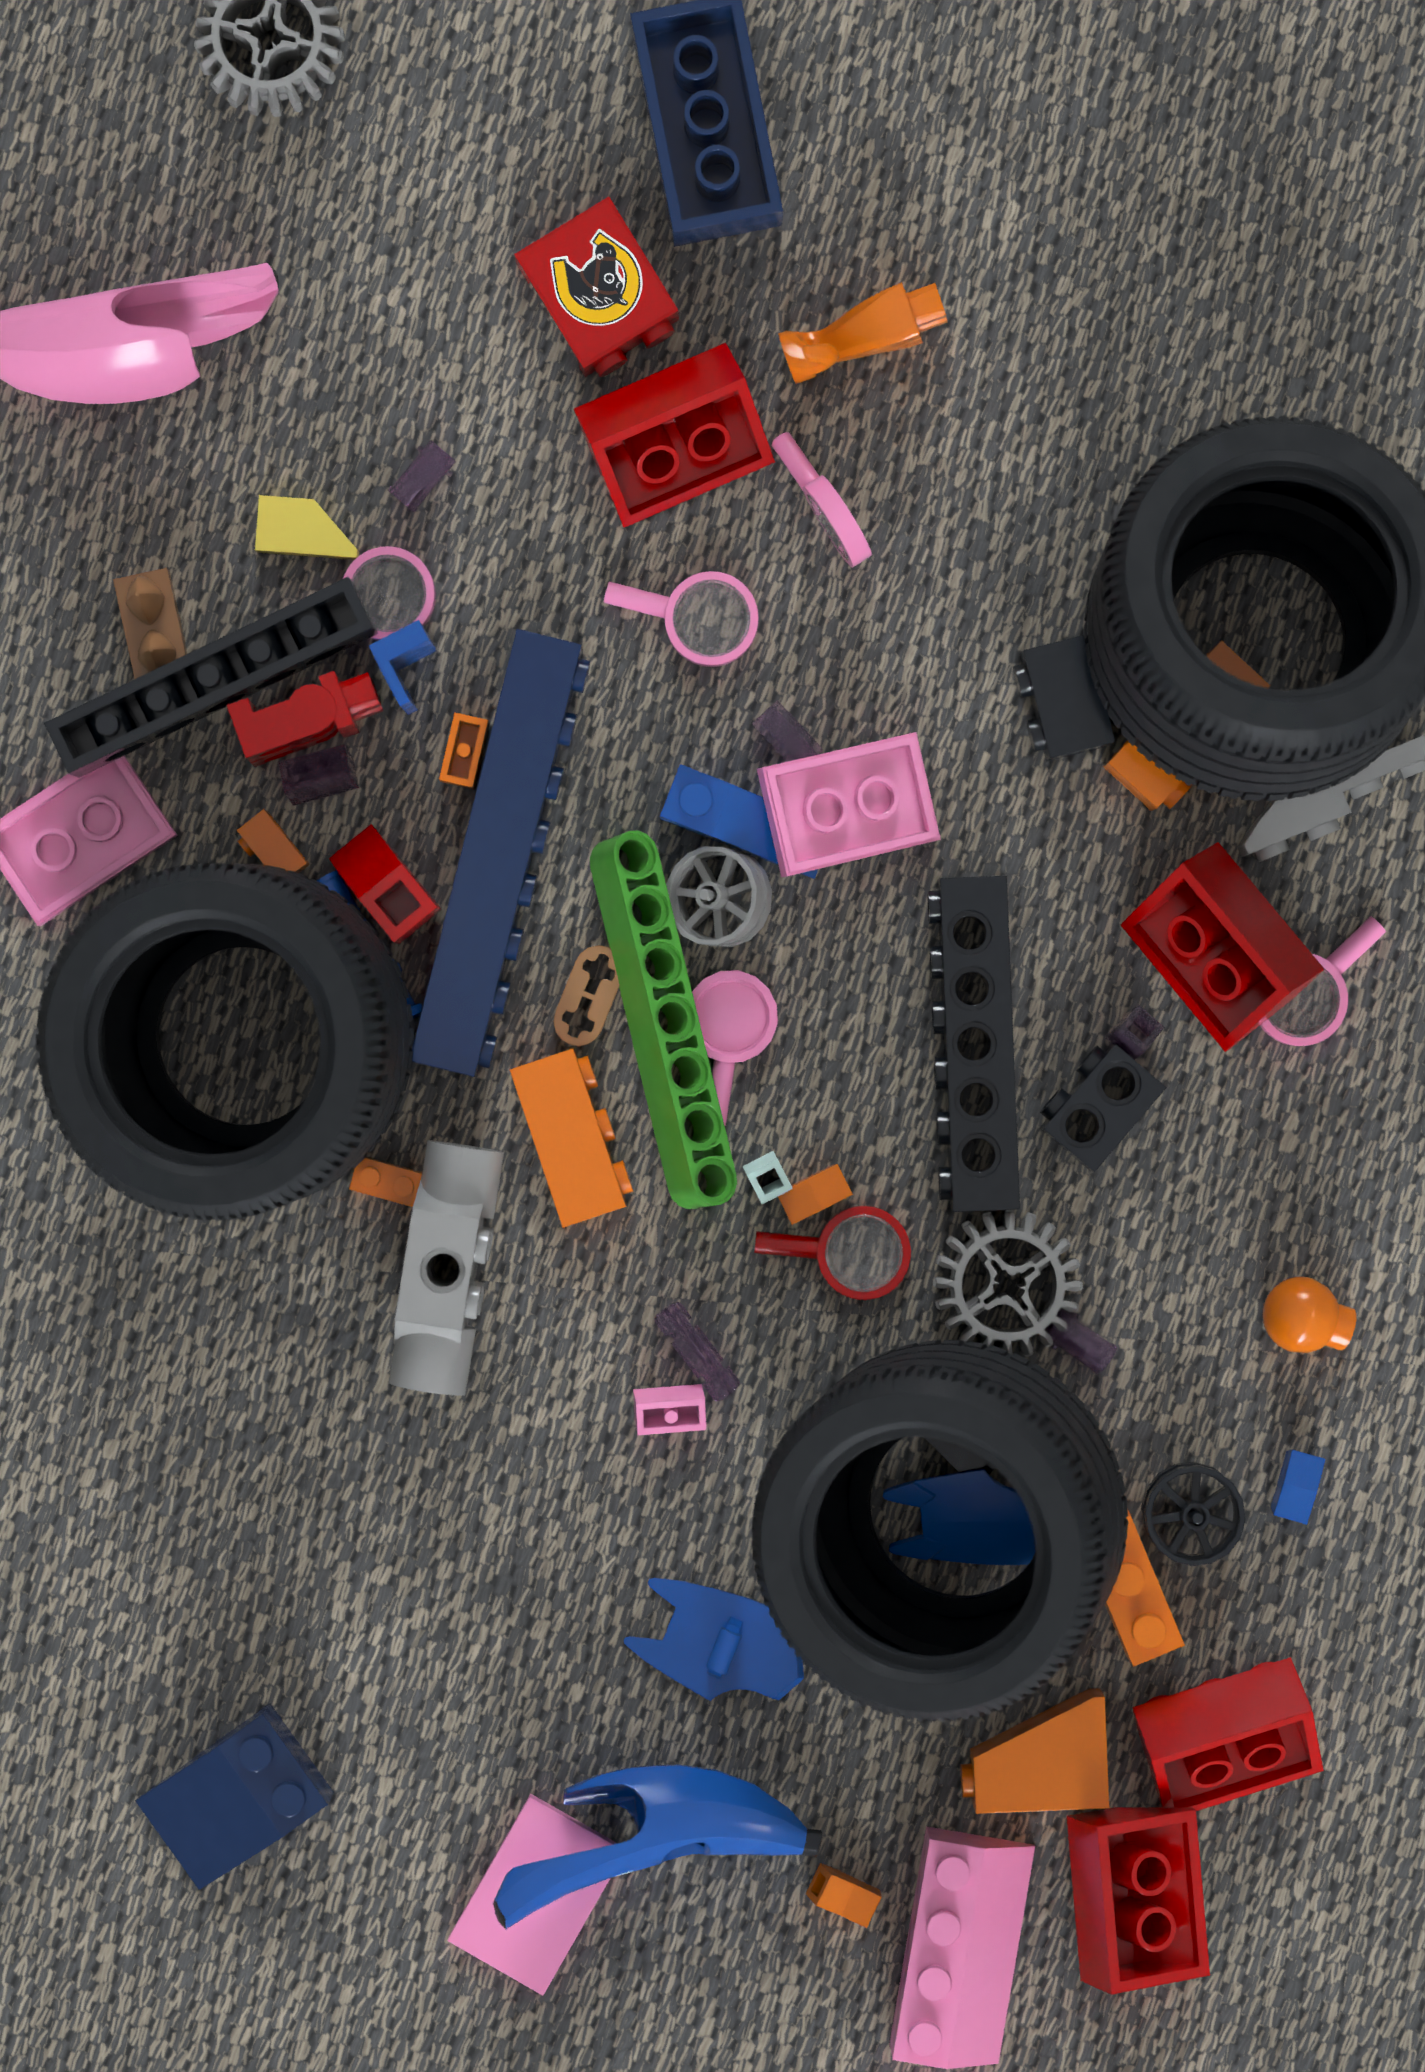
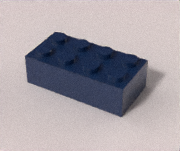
(706, 120)

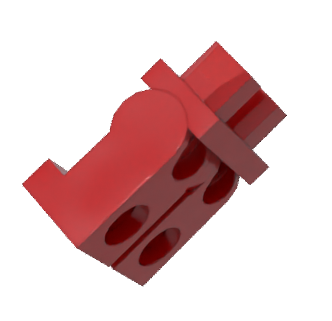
(306, 719)

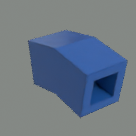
(1297, 1486)

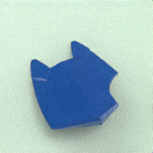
(966, 1520)
(719, 1643)

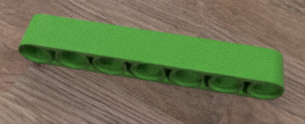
(673, 995)

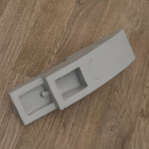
(1319, 811)

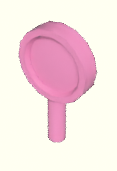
(735, 1022)

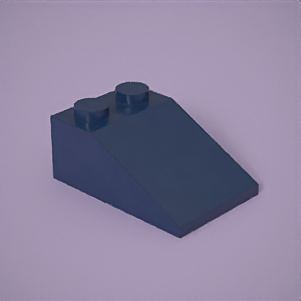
(236, 1797)

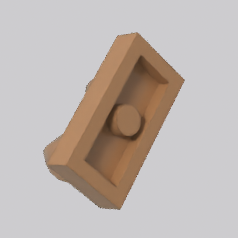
(150, 620)

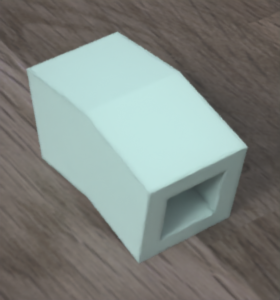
(762, 1166)

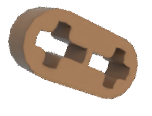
(575, 991)

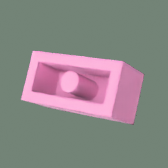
(669, 1409)

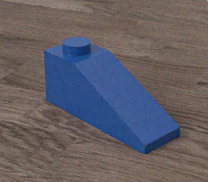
(721, 813)

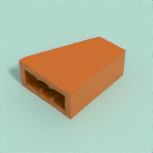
(1044, 1761)

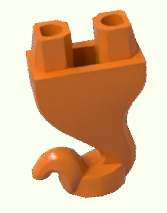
(872, 327)

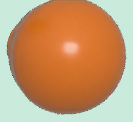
(1306, 1316)

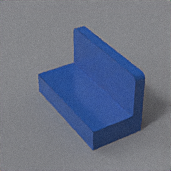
(398, 652)

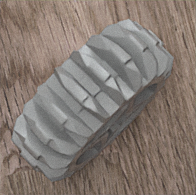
(291, 47)
(980, 1244)

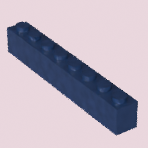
(498, 852)

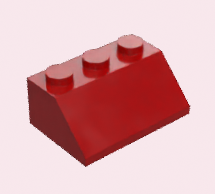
(675, 434)
(1221, 946)
(1229, 1737)
(1138, 1897)

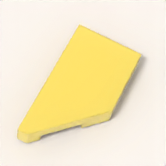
(299, 529)

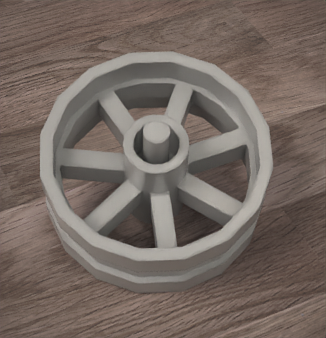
(719, 896)

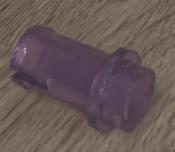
(422, 475)
(1082, 1343)

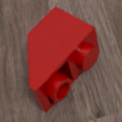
(384, 884)

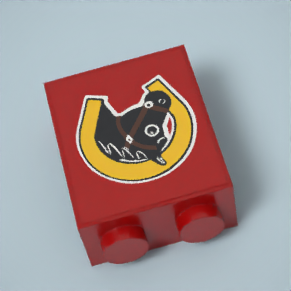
(599, 288)

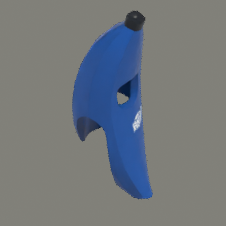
(676, 1815)

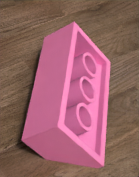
(961, 1950)

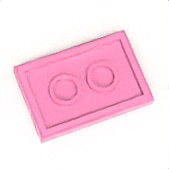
(848, 804)
(79, 837)
(538, 1943)

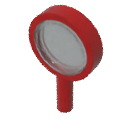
(858, 1251)

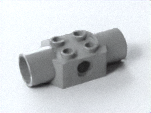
(431, 1313)

